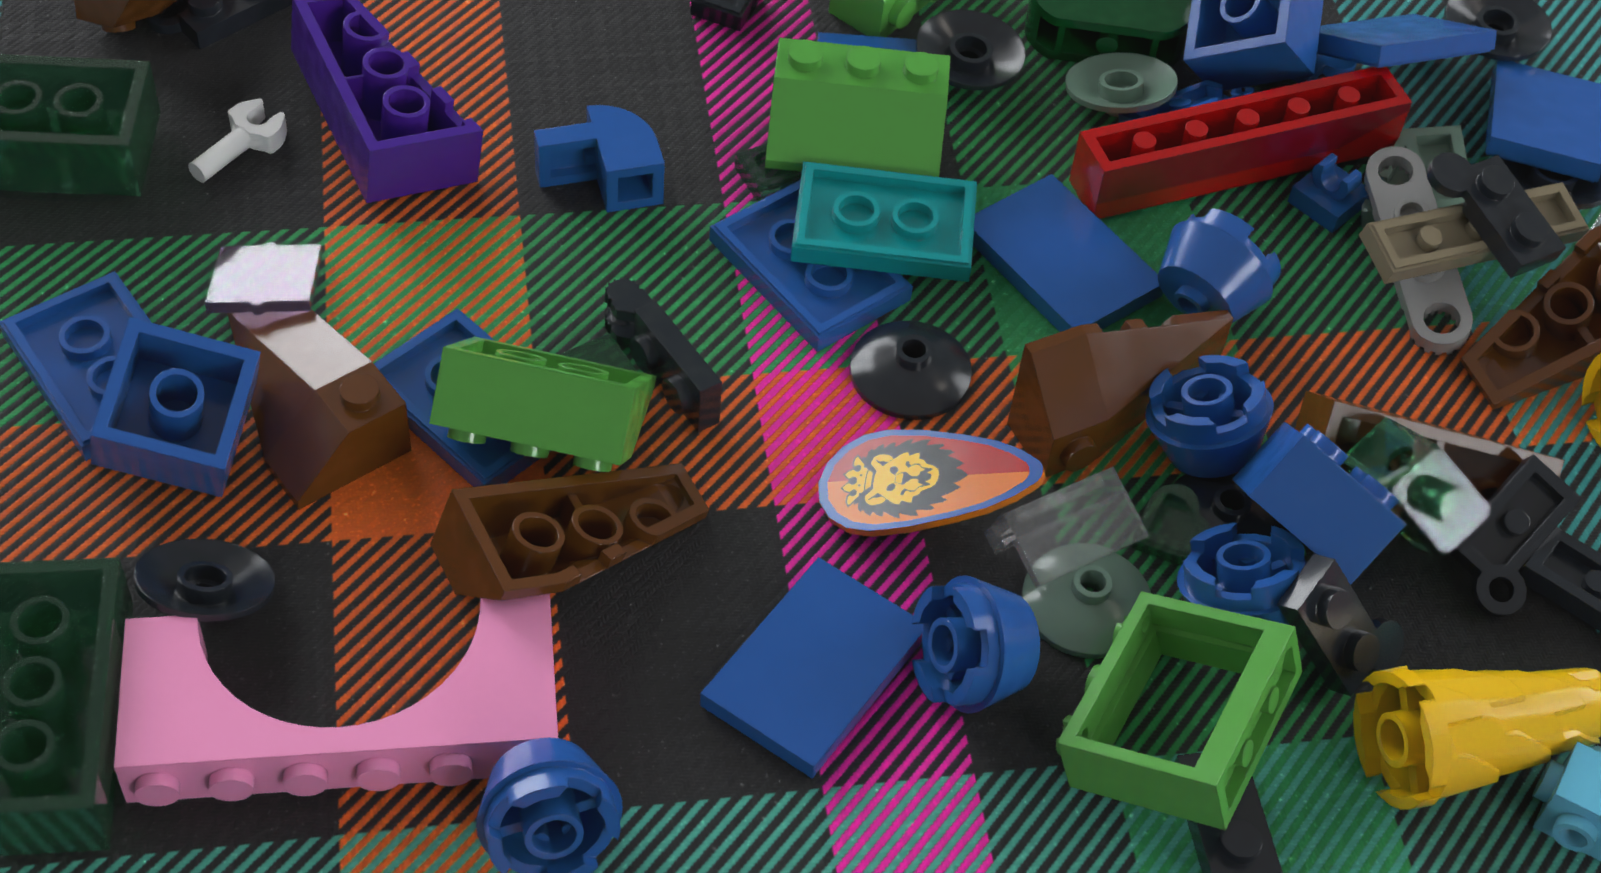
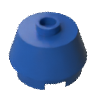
(1216, 266)
(1209, 416)
(1241, 570)
(974, 644)
(548, 809)

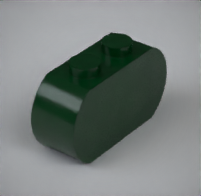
(1095, 27)

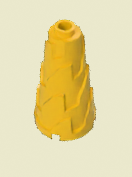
(1464, 728)

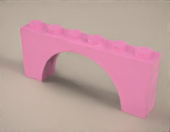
(196, 740)

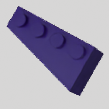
(380, 109)

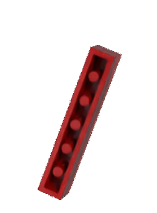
(1237, 141)

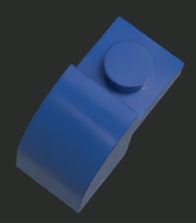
(610, 147)

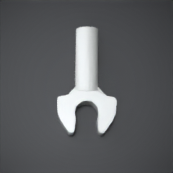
(245, 134)

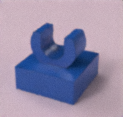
(1329, 194)

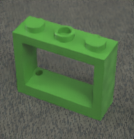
(1210, 636)

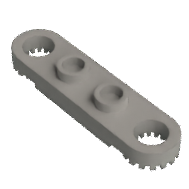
(1429, 292)

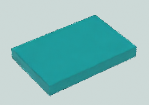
(885, 221)

